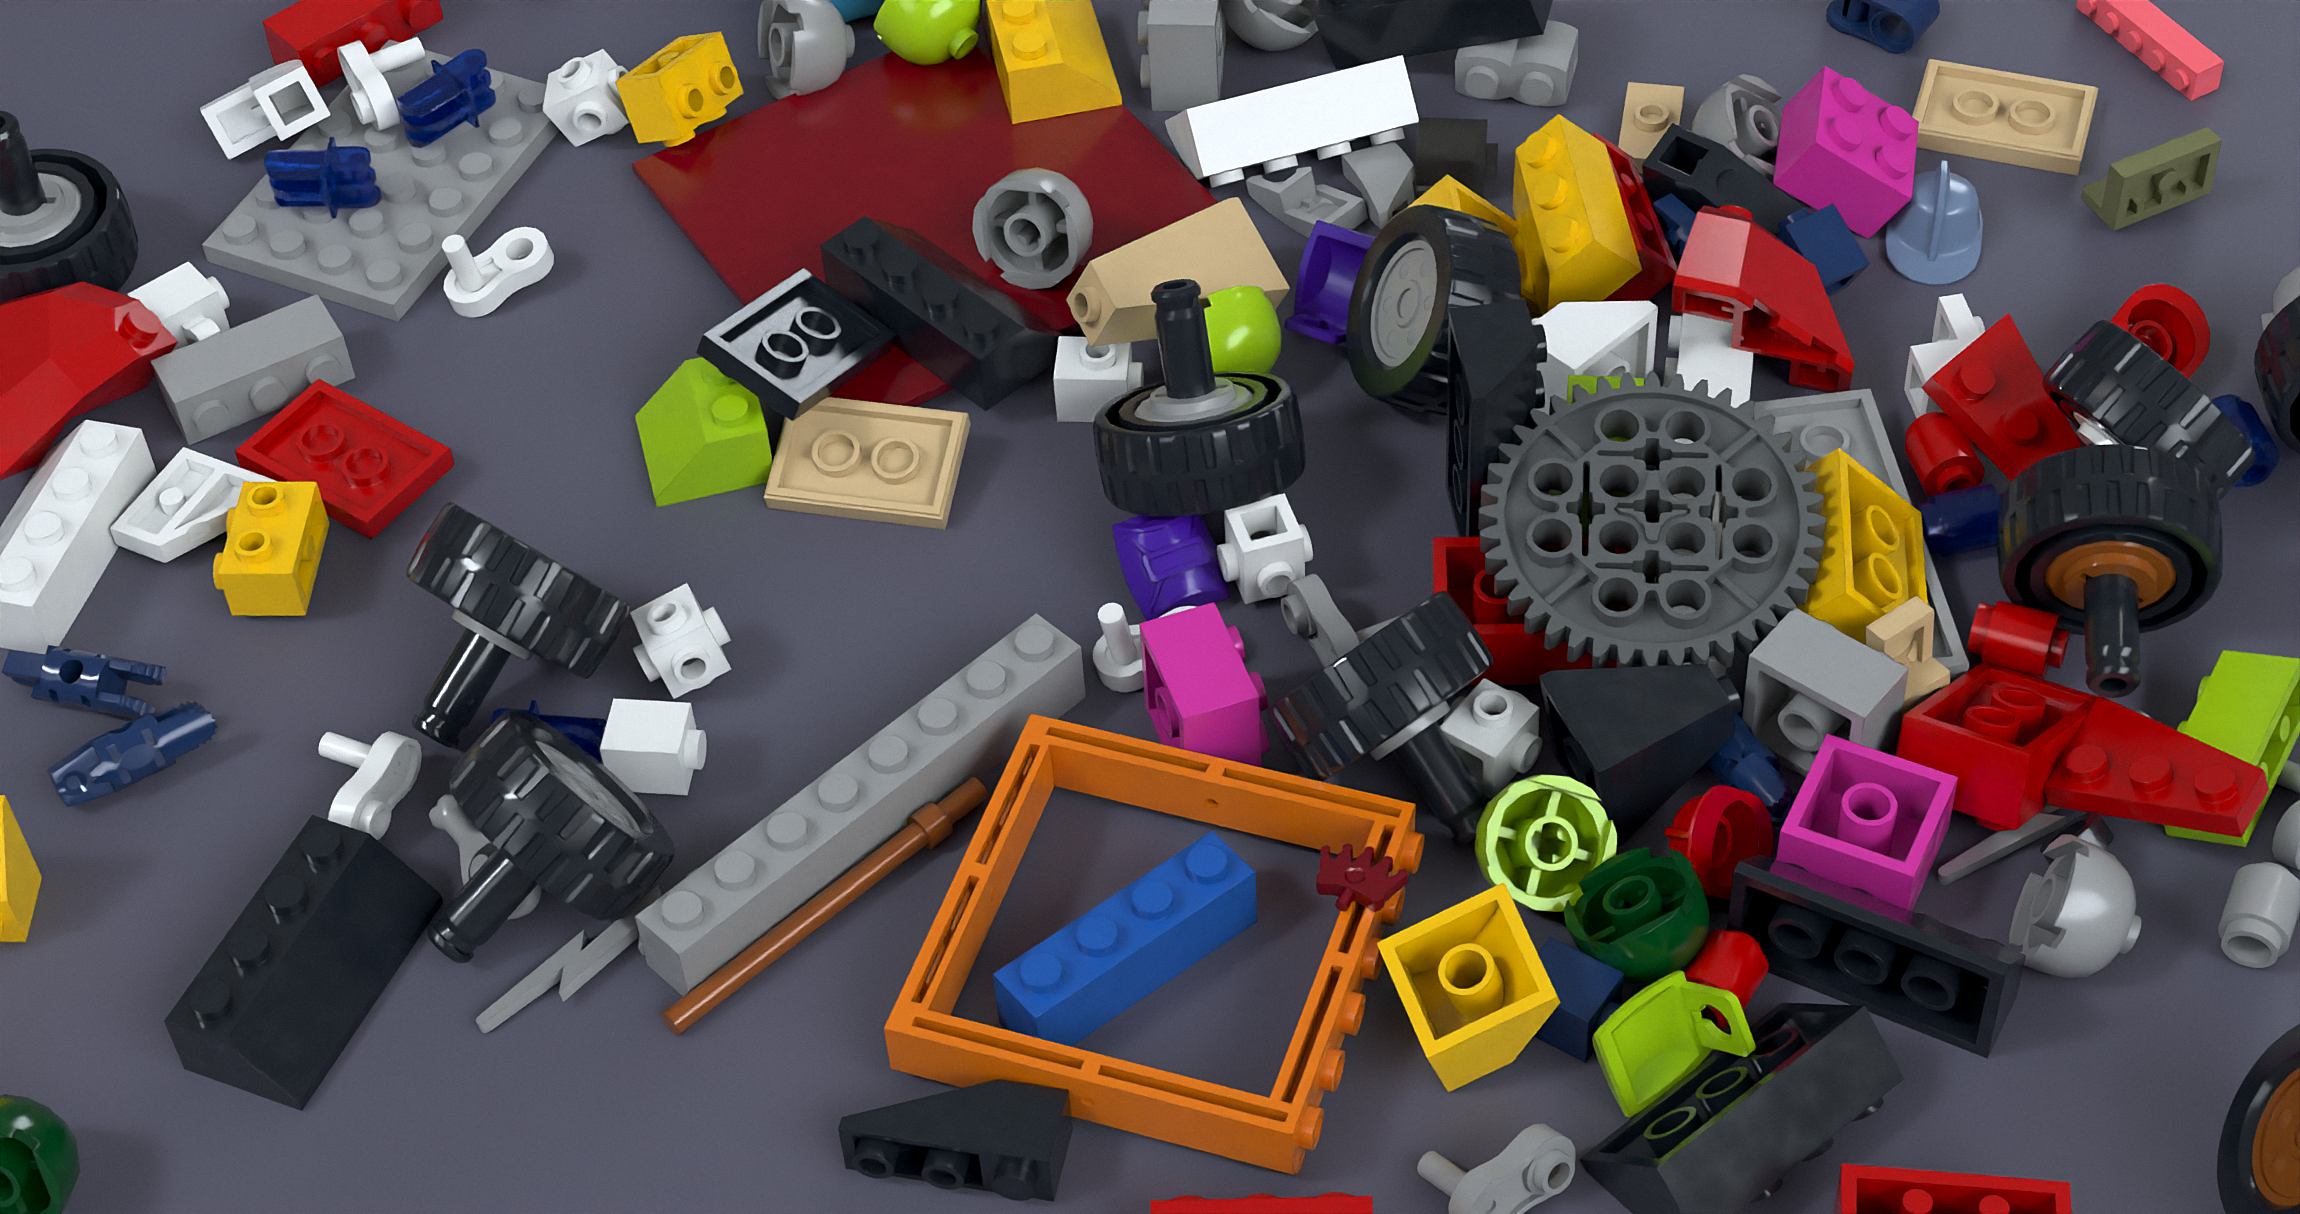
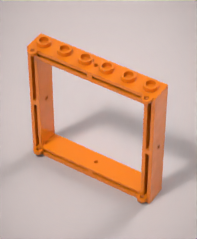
(1113, 1091)

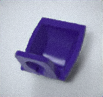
(1327, 282)
(1169, 563)

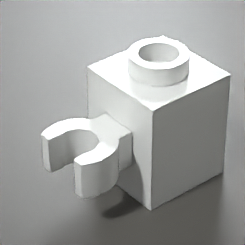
(186, 304)

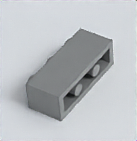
(252, 369)

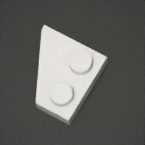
(182, 506)

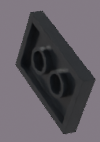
(796, 344)

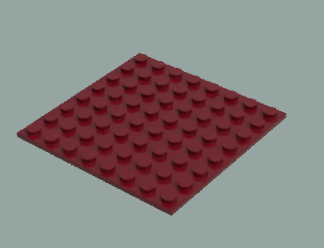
(915, 154)

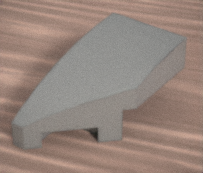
(1383, 177)
(1302, 203)

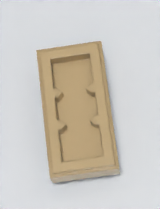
(1647, 117)

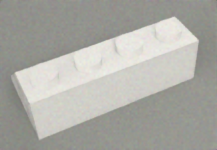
(1294, 120)
(61, 532)

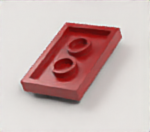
(357, 455)

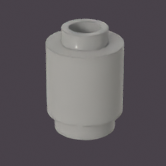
(2260, 914)

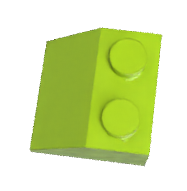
(703, 435)

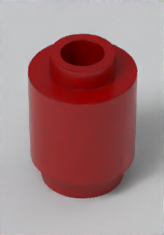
(1942, 454)
(2018, 638)
(1730, 963)

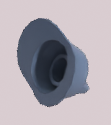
(1937, 231)

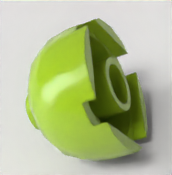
(929, 29)
(1242, 330)
(1543, 840)

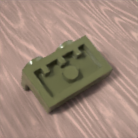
(2155, 179)

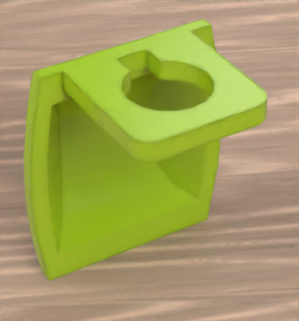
(1664, 1038)

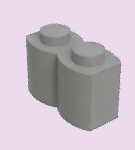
(1526, 69)

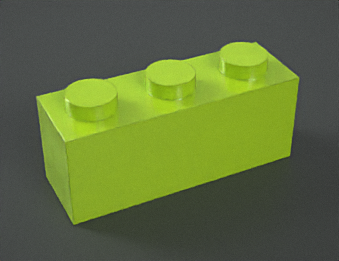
(2251, 713)

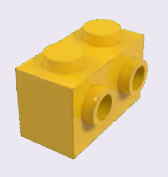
(680, 89)
(272, 549)

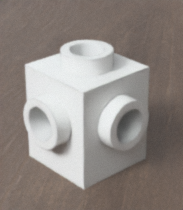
(585, 99)
(1263, 548)
(680, 641)
(1494, 734)

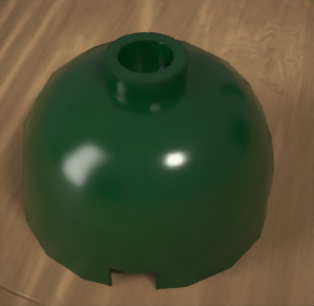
(1640, 914)
(35, 1158)

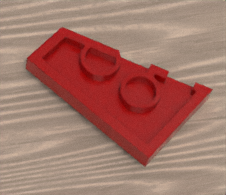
(2000, 401)
(2154, 774)

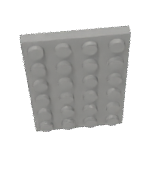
(393, 251)

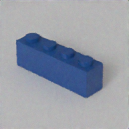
(1128, 944)

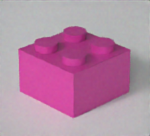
(1847, 151)
(1200, 688)
(1868, 821)

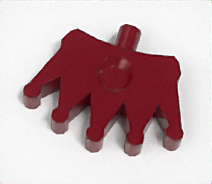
(1358, 879)

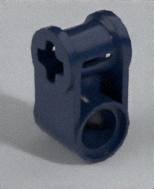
(1886, 23)

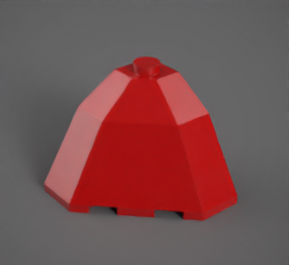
(1768, 292)
(66, 357)

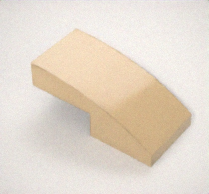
(1908, 639)

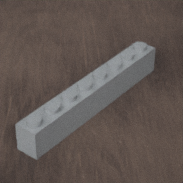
(860, 803)

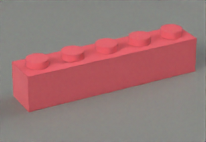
(2158, 43)

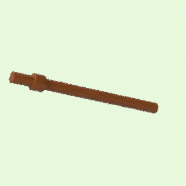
(925, 829)

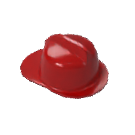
(2168, 324)
(1719, 832)

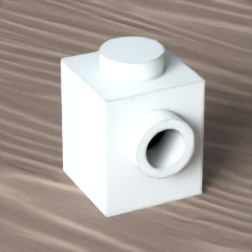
(1091, 377)
(653, 745)

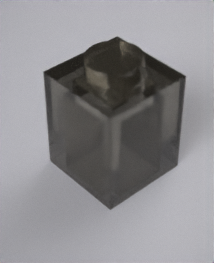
(1454, 149)

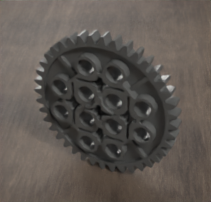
(1729, 455)

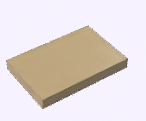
(2004, 116)
(869, 462)

